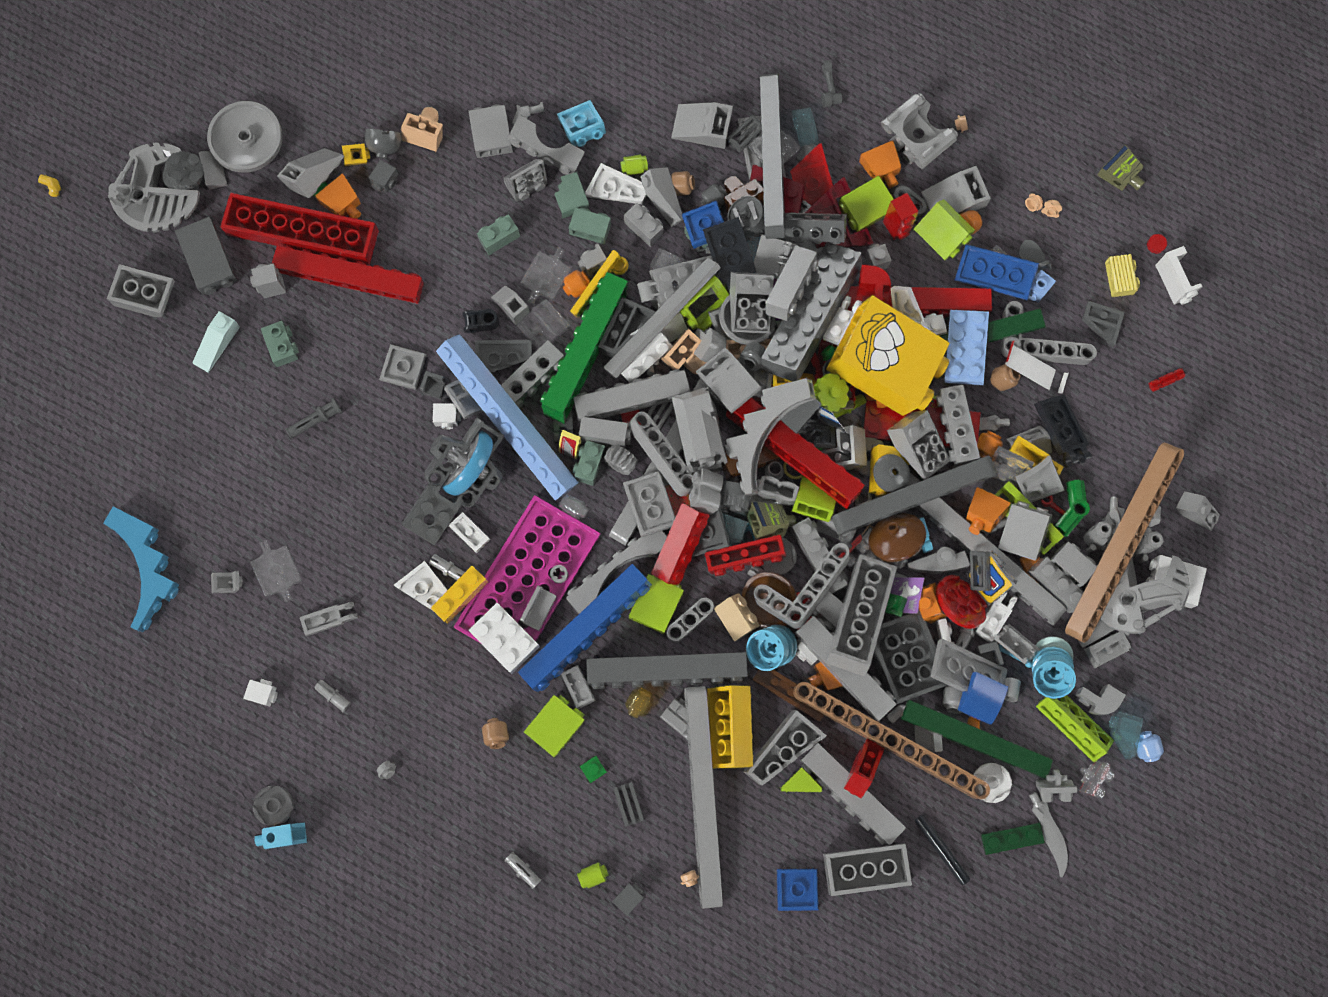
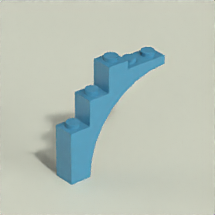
(150, 563)

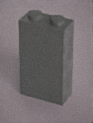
(206, 256)

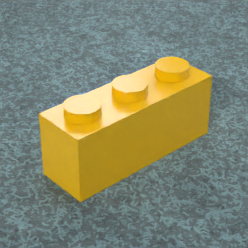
(459, 594)

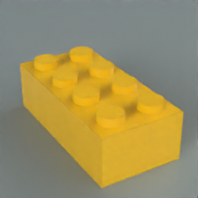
(730, 726)

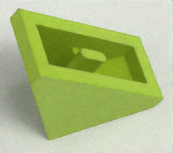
(801, 782)

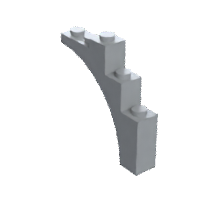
(758, 424)

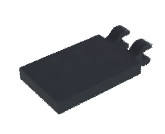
(729, 249)
(1063, 430)

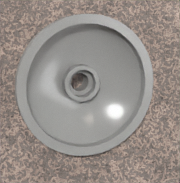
(740, 337)

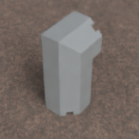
(699, 430)

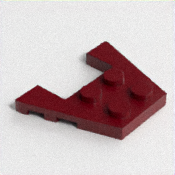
(792, 190)
(827, 205)

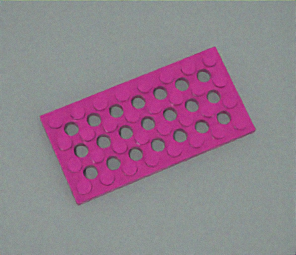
(507, 557)

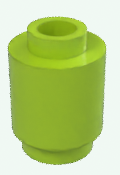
(634, 164)
(592, 875)

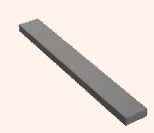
(662, 317)

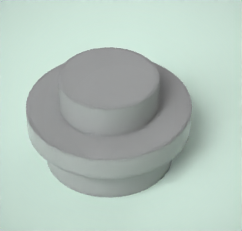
(945, 556)
(386, 770)

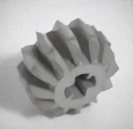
(620, 459)

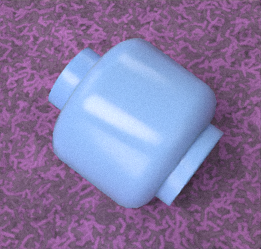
(1149, 747)

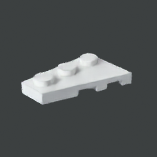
(615, 186)
(905, 302)
(422, 585)

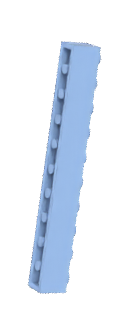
(507, 416)

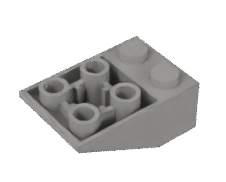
(703, 123)
(309, 171)
(526, 180)
(961, 191)
(749, 300)
(728, 380)
(919, 443)

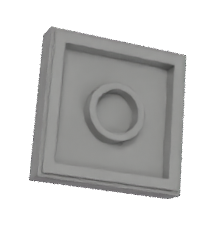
(403, 367)

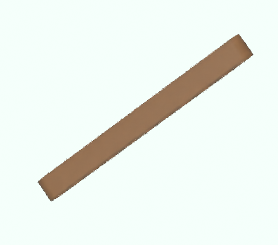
(1124, 542)
(900, 741)

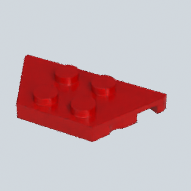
(813, 174)

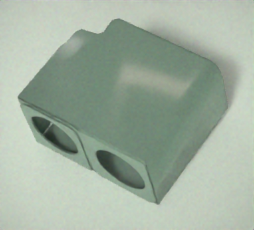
(571, 195)

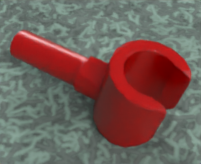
(1052, 505)

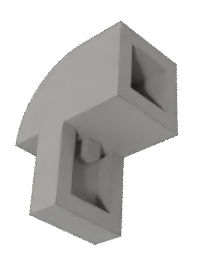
(710, 344)
(1105, 703)

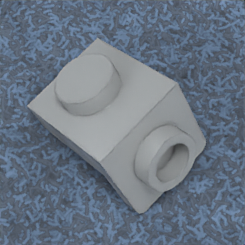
(226, 582)

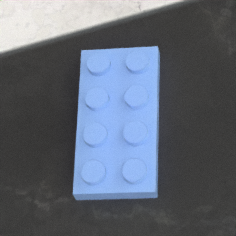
(967, 347)

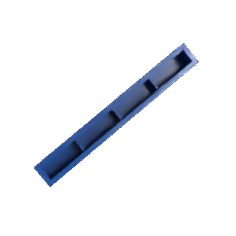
(585, 628)

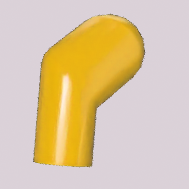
(52, 183)

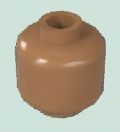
(683, 183)
(1004, 377)
(495, 733)

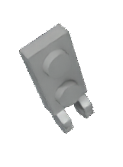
(326, 619)

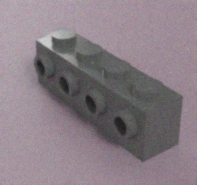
(815, 228)

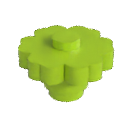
(831, 392)

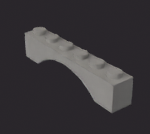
(590, 589)

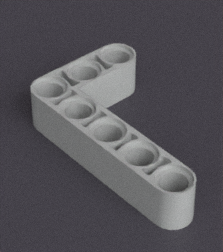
(1039, 345)
(658, 445)
(808, 591)

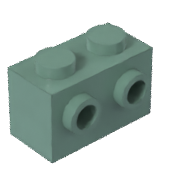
(590, 225)
(498, 234)
(279, 343)
(589, 464)

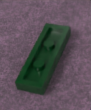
(1012, 838)

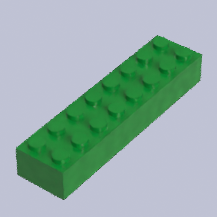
(584, 349)

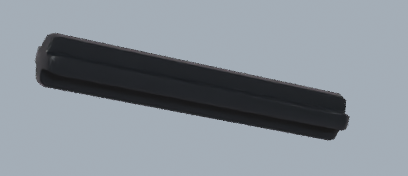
(942, 850)

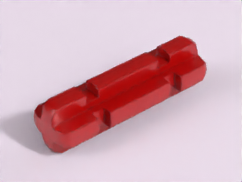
(1167, 379)

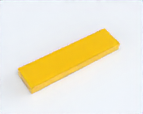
(584, 299)

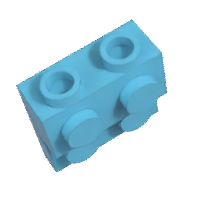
(582, 123)

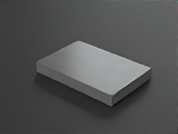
(650, 503)

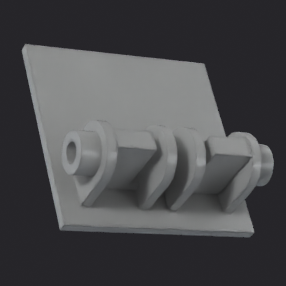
(772, 256)

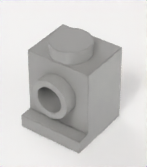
(592, 260)

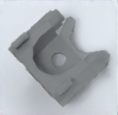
(906, 120)
(1101, 534)

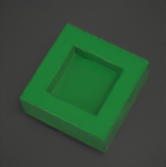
(895, 605)
(593, 769)

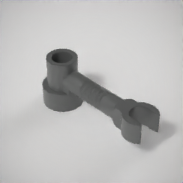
(831, 97)

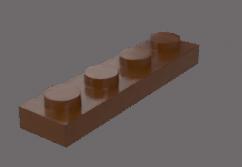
(784, 689)

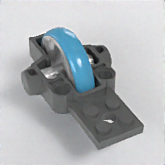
(456, 478)

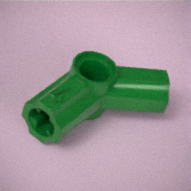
(1076, 497)

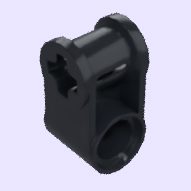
(476, 320)

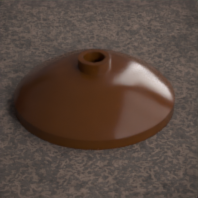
(897, 537)
(777, 583)

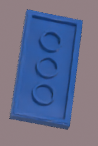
(997, 272)

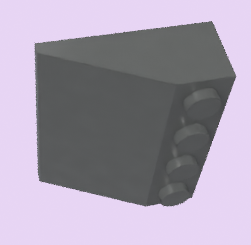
(906, 658)

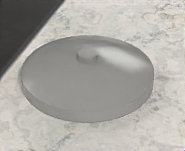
(244, 136)

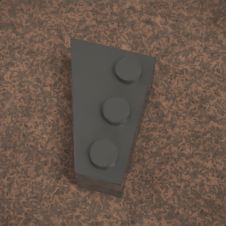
(626, 320)
(803, 417)

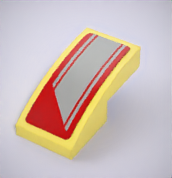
(569, 444)

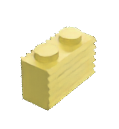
(1122, 275)

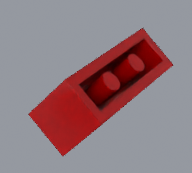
(900, 217)
(864, 768)

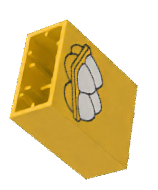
(890, 357)

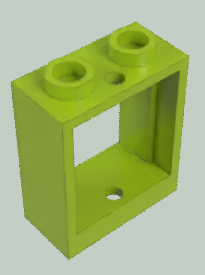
(704, 320)

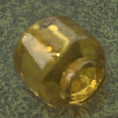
(639, 702)

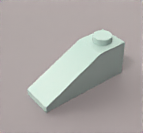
(215, 341)

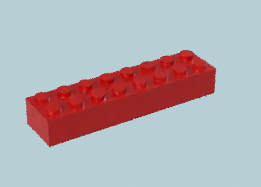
(299, 228)

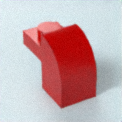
(874, 279)

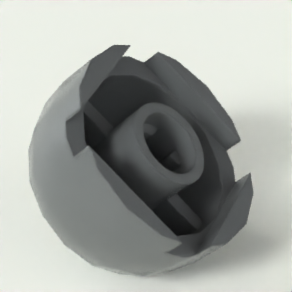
(382, 142)

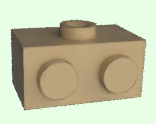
(736, 616)

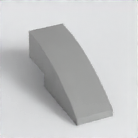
(931, 566)

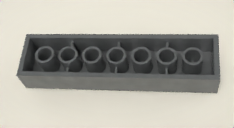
(802, 333)
(666, 669)

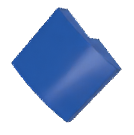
(983, 698)

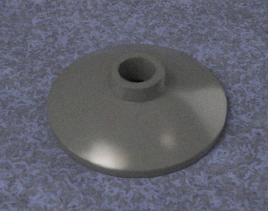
(883, 473)

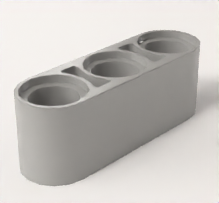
(692, 611)

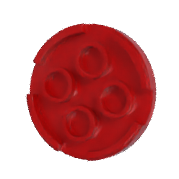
(960, 603)

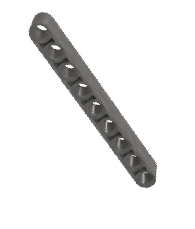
(914, 495)

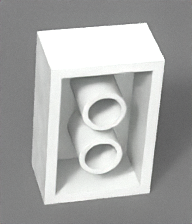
(504, 638)

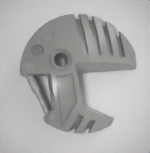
(158, 205)
(1146, 596)

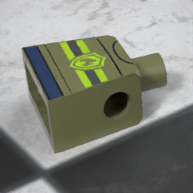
(1123, 170)
(769, 519)

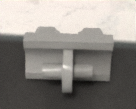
(1056, 784)

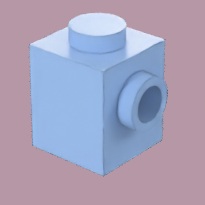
(1041, 285)

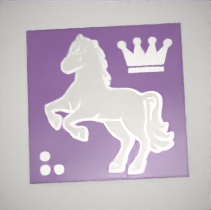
(909, 588)

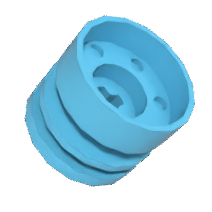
(762, 648)
(1057, 681)

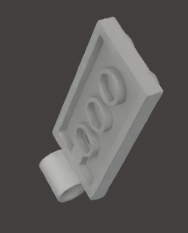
(661, 284)
(955, 667)

